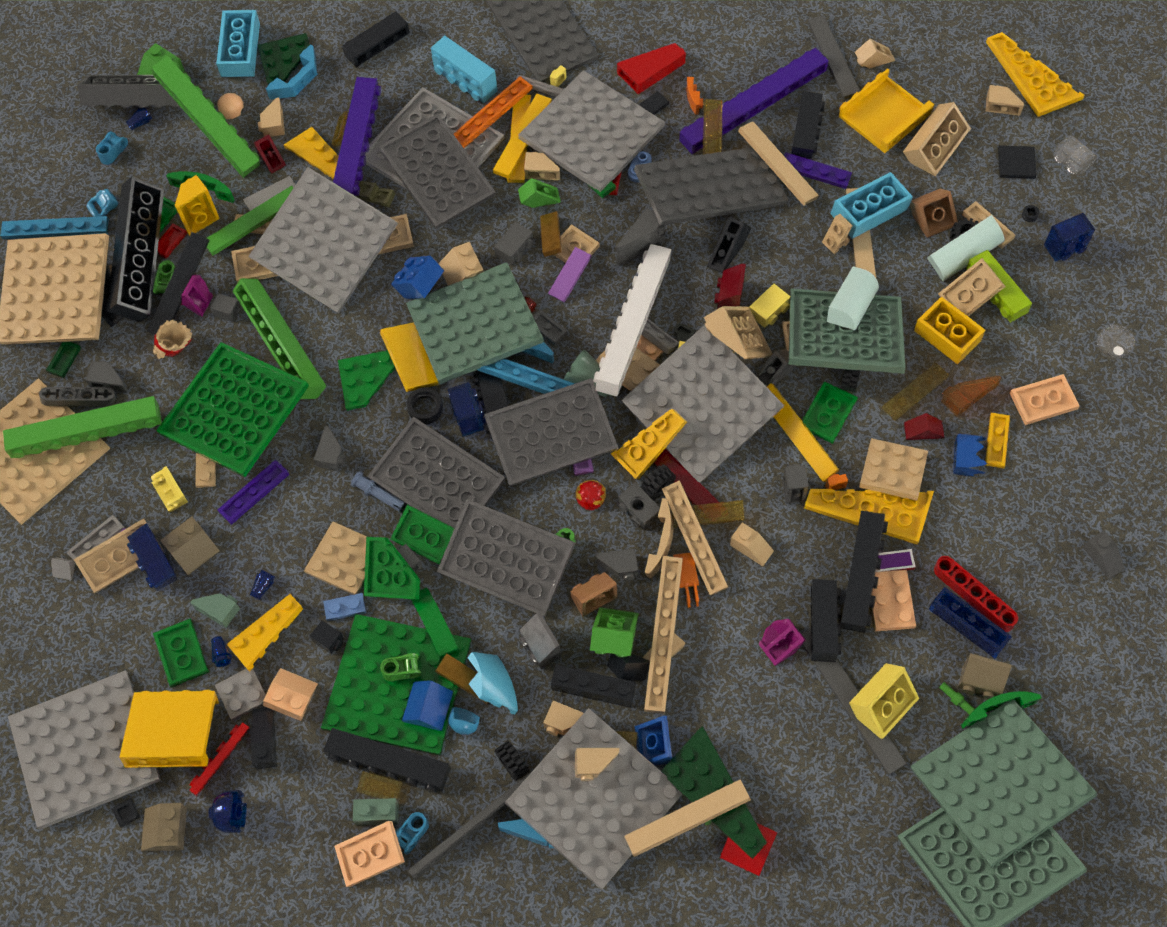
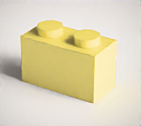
(770, 305)

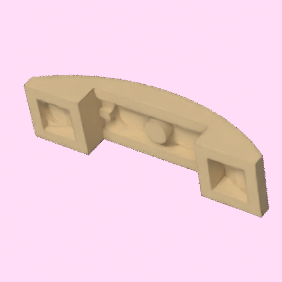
(655, 561)

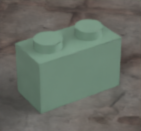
(375, 811)

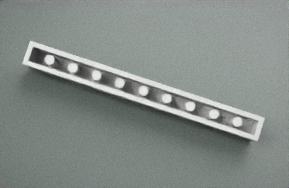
(633, 320)

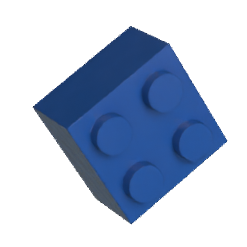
(417, 277)

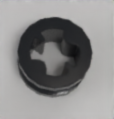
(1027, 209)

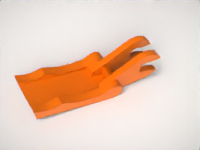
(689, 577)

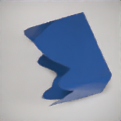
(966, 454)

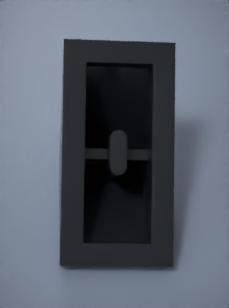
(629, 667)

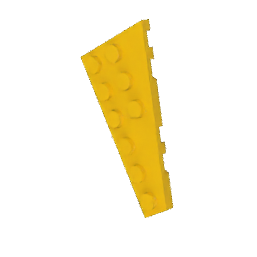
(1034, 79)
(903, 515)

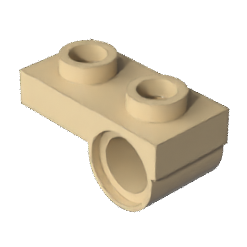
(837, 234)

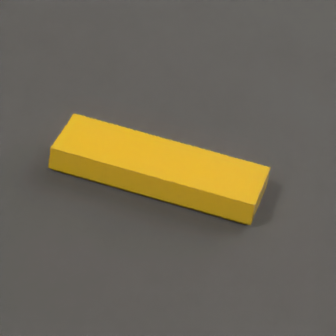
(997, 440)

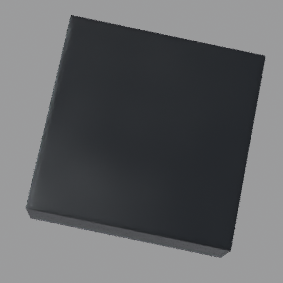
(126, 812)

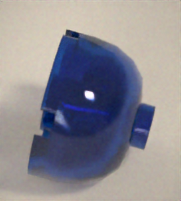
(228, 811)

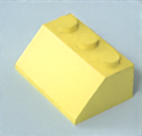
(884, 699)

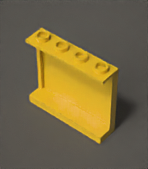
(884, 112)
(168, 729)

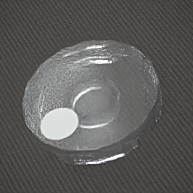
(1115, 341)

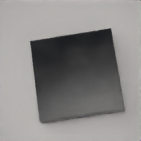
(1017, 162)

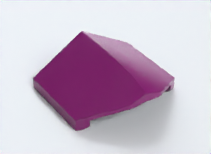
(196, 295)
(781, 640)

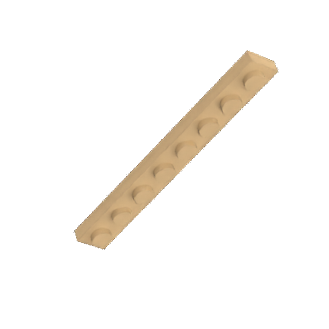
(663, 635)

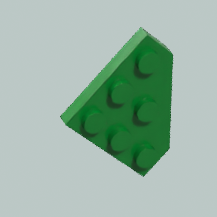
(363, 377)
(388, 572)

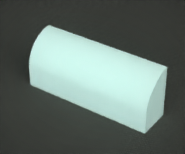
(956, 254)
(853, 298)

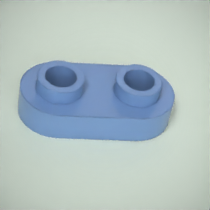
(631, 173)

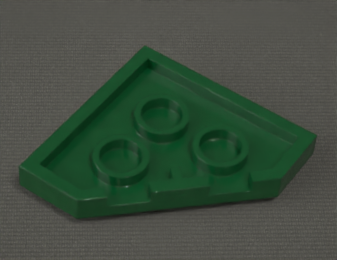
(282, 56)

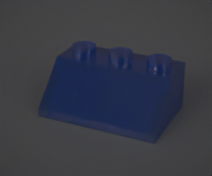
(151, 558)

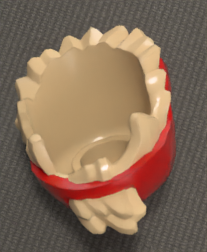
(171, 339)

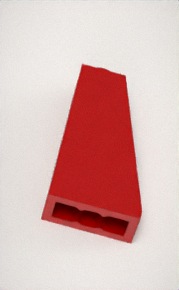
(649, 68)

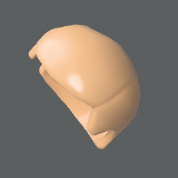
(230, 105)

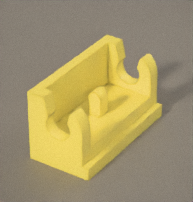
(168, 489)

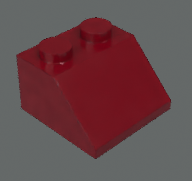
(730, 286)

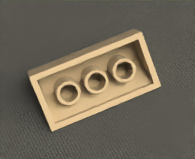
(937, 138)

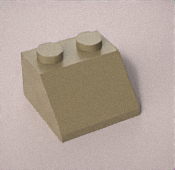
(189, 545)
(983, 676)
(164, 827)

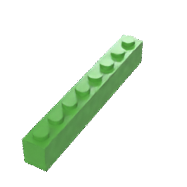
(205, 116)
(277, 335)
(82, 427)

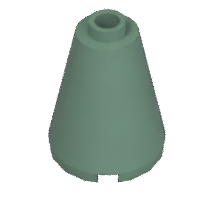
(582, 369)

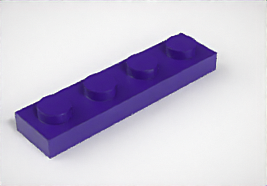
(819, 171)
(253, 492)

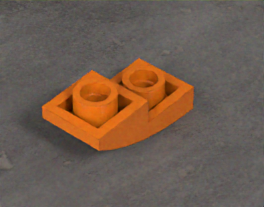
(694, 96)

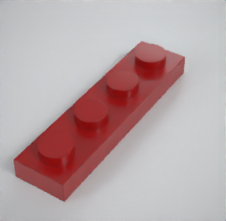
(224, 751)

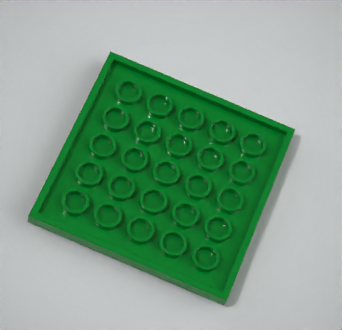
(233, 409)
(375, 707)

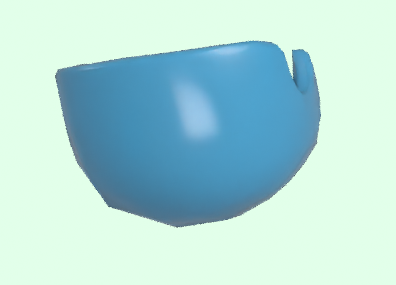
(463, 721)

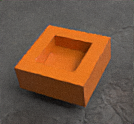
(837, 482)

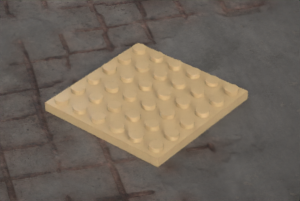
(53, 289)
(37, 478)

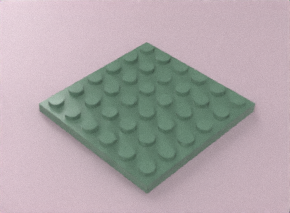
(474, 323)
(873, 346)
(1003, 782)
(985, 894)

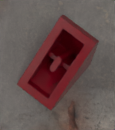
(269, 154)
(924, 427)

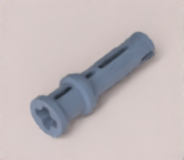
(371, 488)

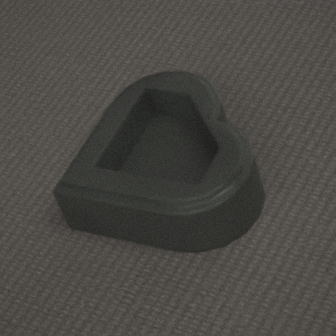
(683, 332)

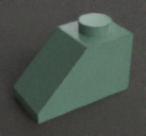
(217, 607)

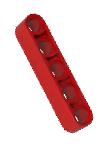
(970, 584)

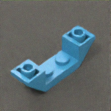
(280, 89)

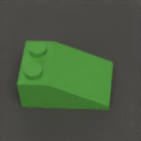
(614, 632)

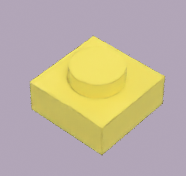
(558, 76)

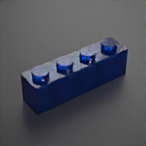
(970, 622)

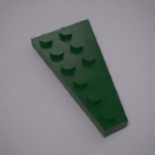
(699, 772)

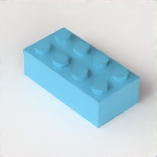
(238, 43)
(464, 69)
(873, 204)

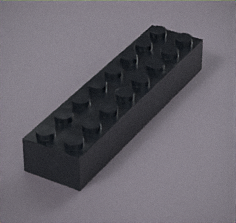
(135, 250)

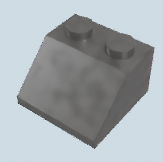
(540, 641)

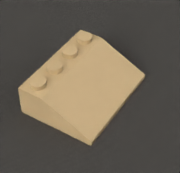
(739, 331)

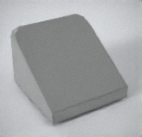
(62, 568)

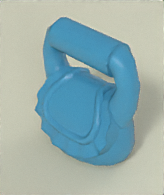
(105, 200)

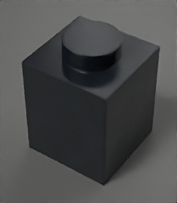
(327, 637)

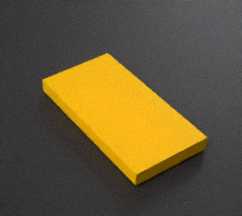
(409, 356)

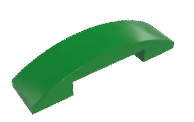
(221, 190)
(434, 623)
(1023, 699)

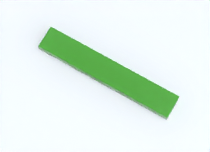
(247, 223)

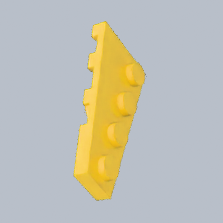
(314, 150)
(644, 449)
(254, 640)

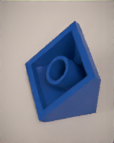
(428, 705)
(654, 741)

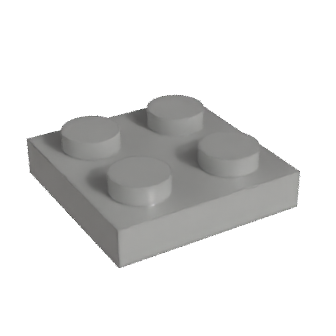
(241, 693)

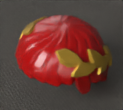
(590, 494)

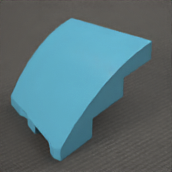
(492, 681)

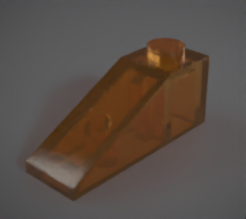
(967, 393)

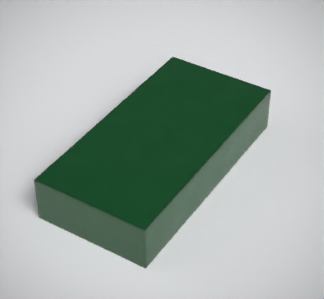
(63, 359)

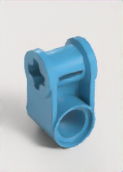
(110, 147)
(411, 834)

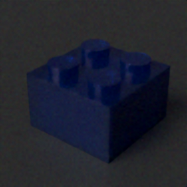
(1069, 237)
(466, 409)

